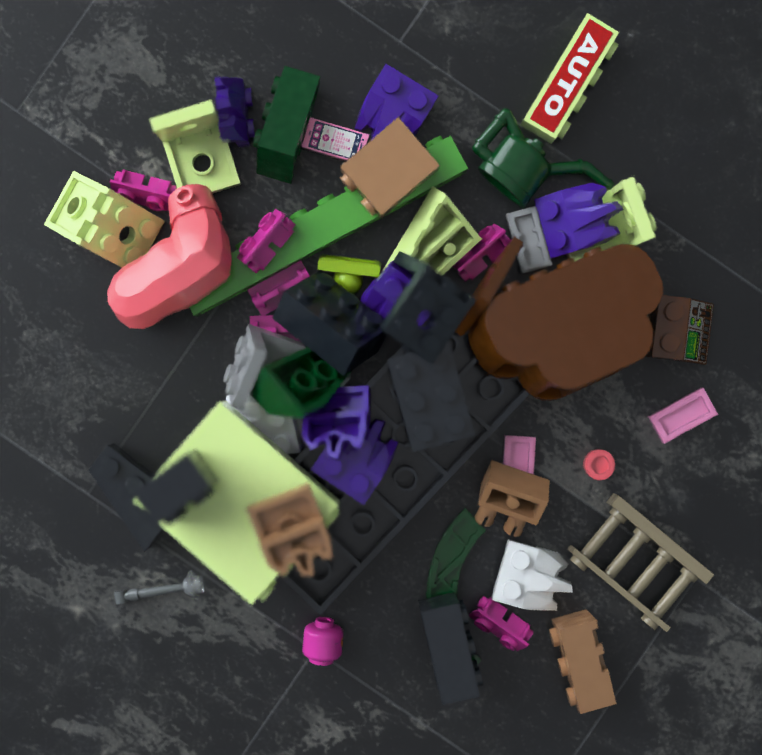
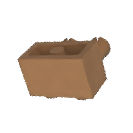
(513, 494)

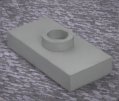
(527, 227)

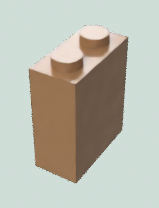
(388, 169)

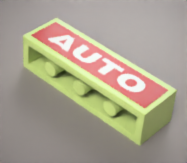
(570, 78)

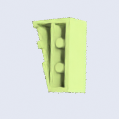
(437, 234)

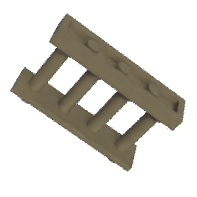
(667, 552)

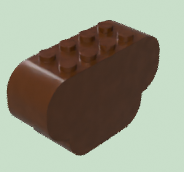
(571, 322)

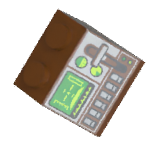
(681, 330)

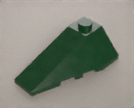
(296, 384)

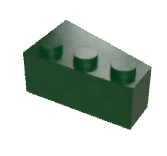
(285, 123)

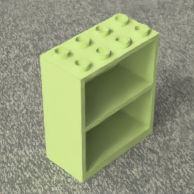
(247, 472)

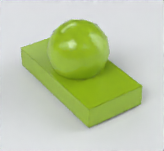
(349, 270)

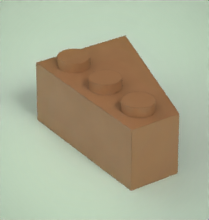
(582, 661)

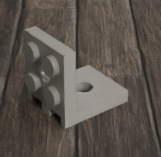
(251, 354)

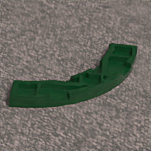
(451, 555)

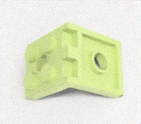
(192, 134)
(95, 217)
(632, 222)

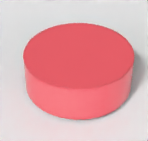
(599, 464)

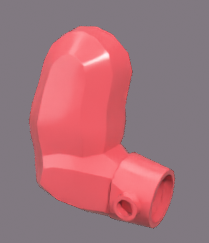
(177, 268)

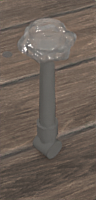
(191, 585)

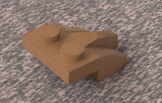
(291, 530)

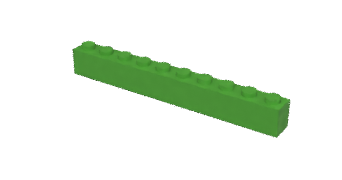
(328, 224)

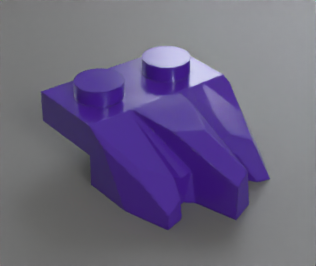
(394, 97)
(232, 110)
(576, 218)
(387, 289)
(340, 421)
(359, 469)

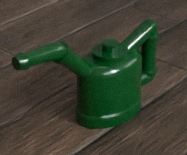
(519, 163)

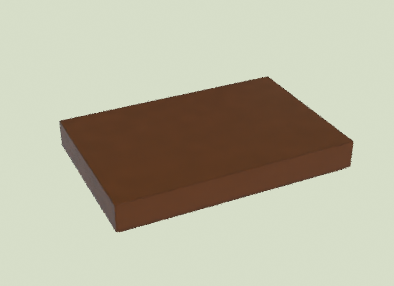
(491, 283)

